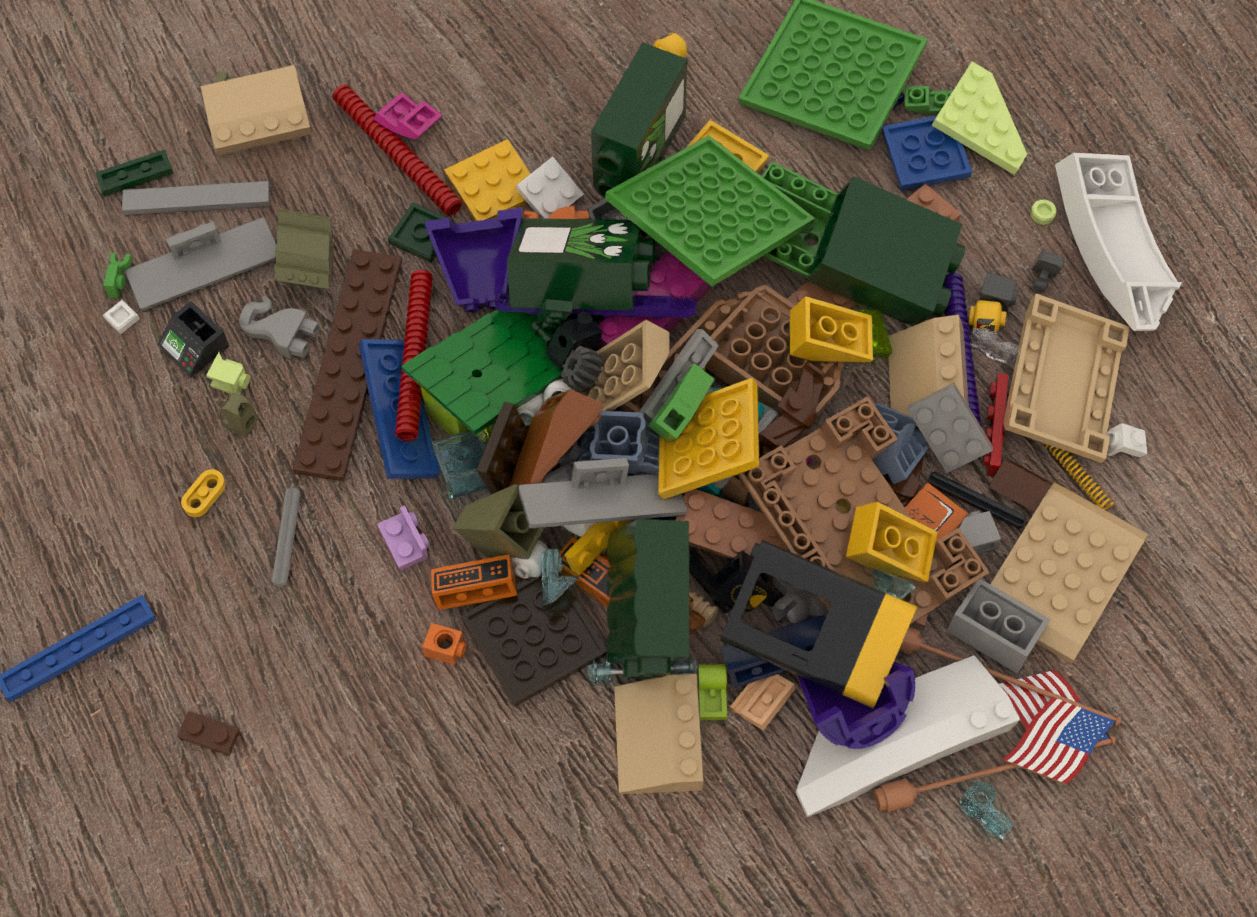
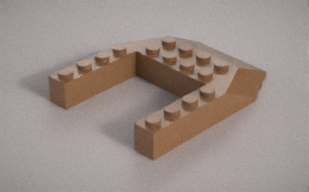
(754, 345)

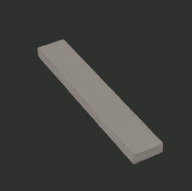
(196, 197)

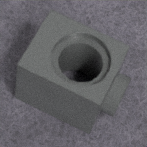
(1000, 290)

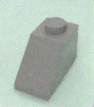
(980, 531)

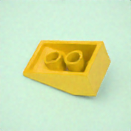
(830, 332)
(891, 542)

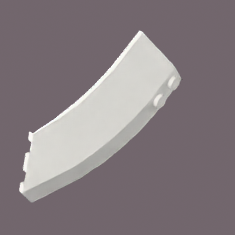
(1115, 236)
(948, 713)

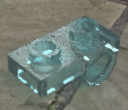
(994, 820)

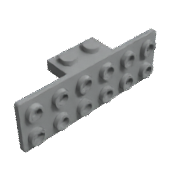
(200, 260)
(597, 494)

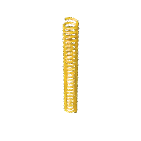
(1078, 477)

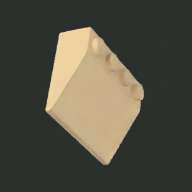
(255, 110)
(927, 361)
(630, 365)
(659, 735)

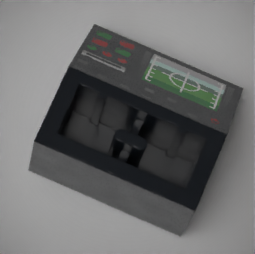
(192, 339)

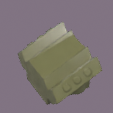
(304, 249)

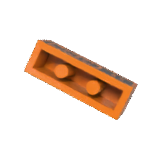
(593, 578)
(473, 582)

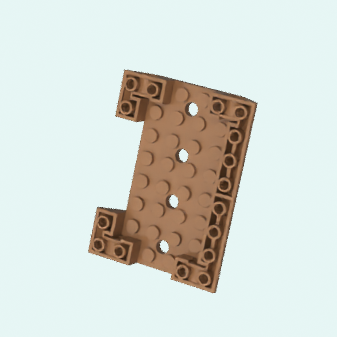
(804, 511)

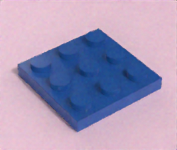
(924, 154)

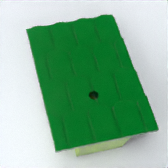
(480, 369)

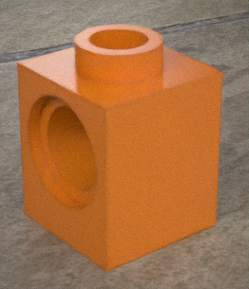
(439, 634)

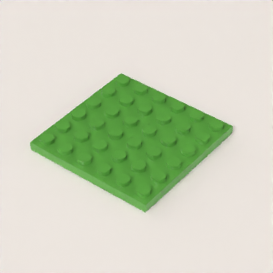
(833, 72)
(709, 210)

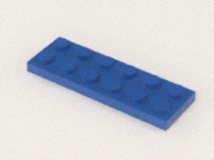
(383, 372)

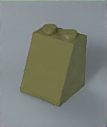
(498, 525)

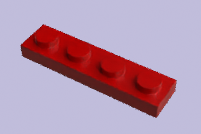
(996, 414)

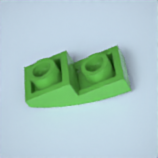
(923, 101)

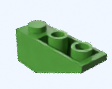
(681, 403)

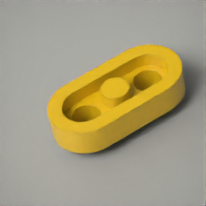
(201, 493)

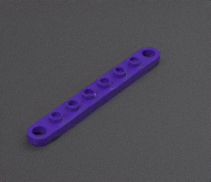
(644, 305)

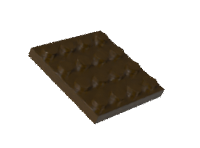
(533, 643)

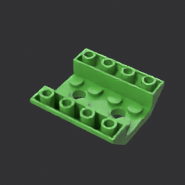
(812, 198)

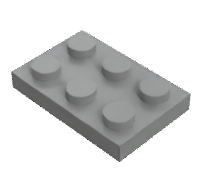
(950, 428)

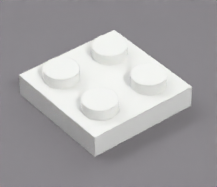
(549, 189)

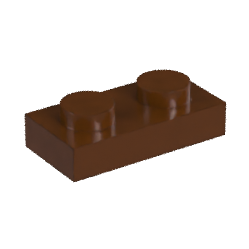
(208, 733)

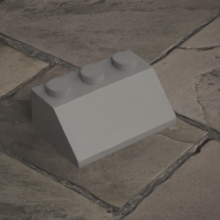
(997, 625)

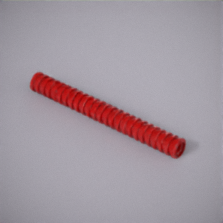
(397, 151)
(415, 343)

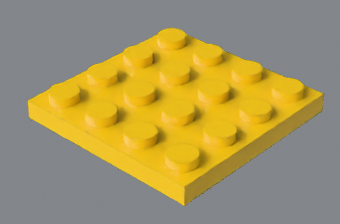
(714, 443)

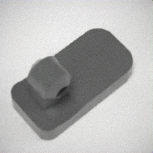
(1047, 265)

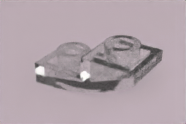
(986, 343)

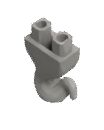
(282, 328)

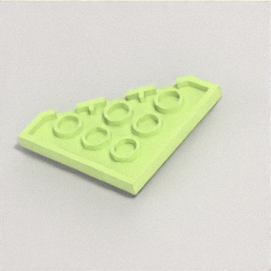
(981, 120)

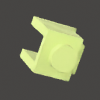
(228, 375)

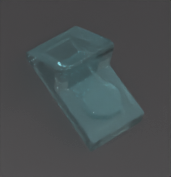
(552, 584)
(892, 584)

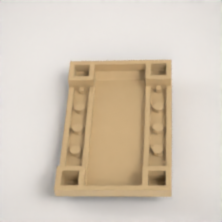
(1065, 377)
(1068, 566)

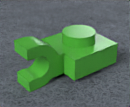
(114, 278)

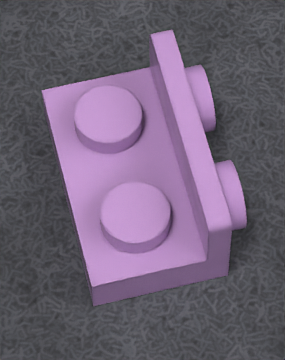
(403, 539)

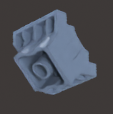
(622, 436)
(906, 452)

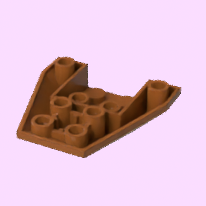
(552, 433)

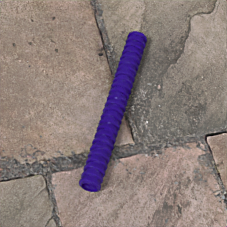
(957, 306)

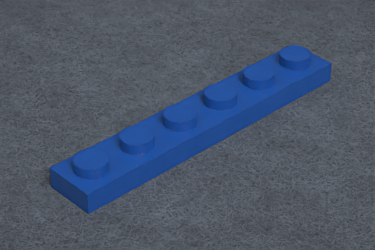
(76, 648)

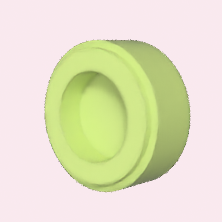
(1043, 212)

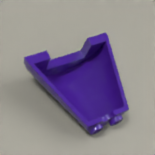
(475, 256)
(855, 724)

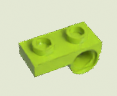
(712, 691)

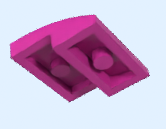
(407, 117)

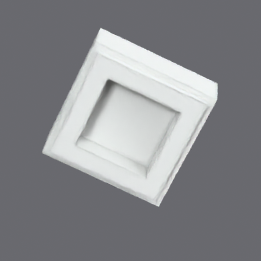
(121, 317)

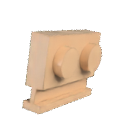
(763, 700)

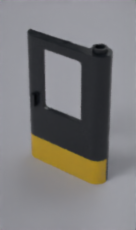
(856, 637)

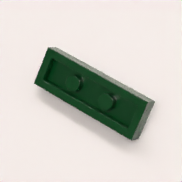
(134, 173)
(553, 313)

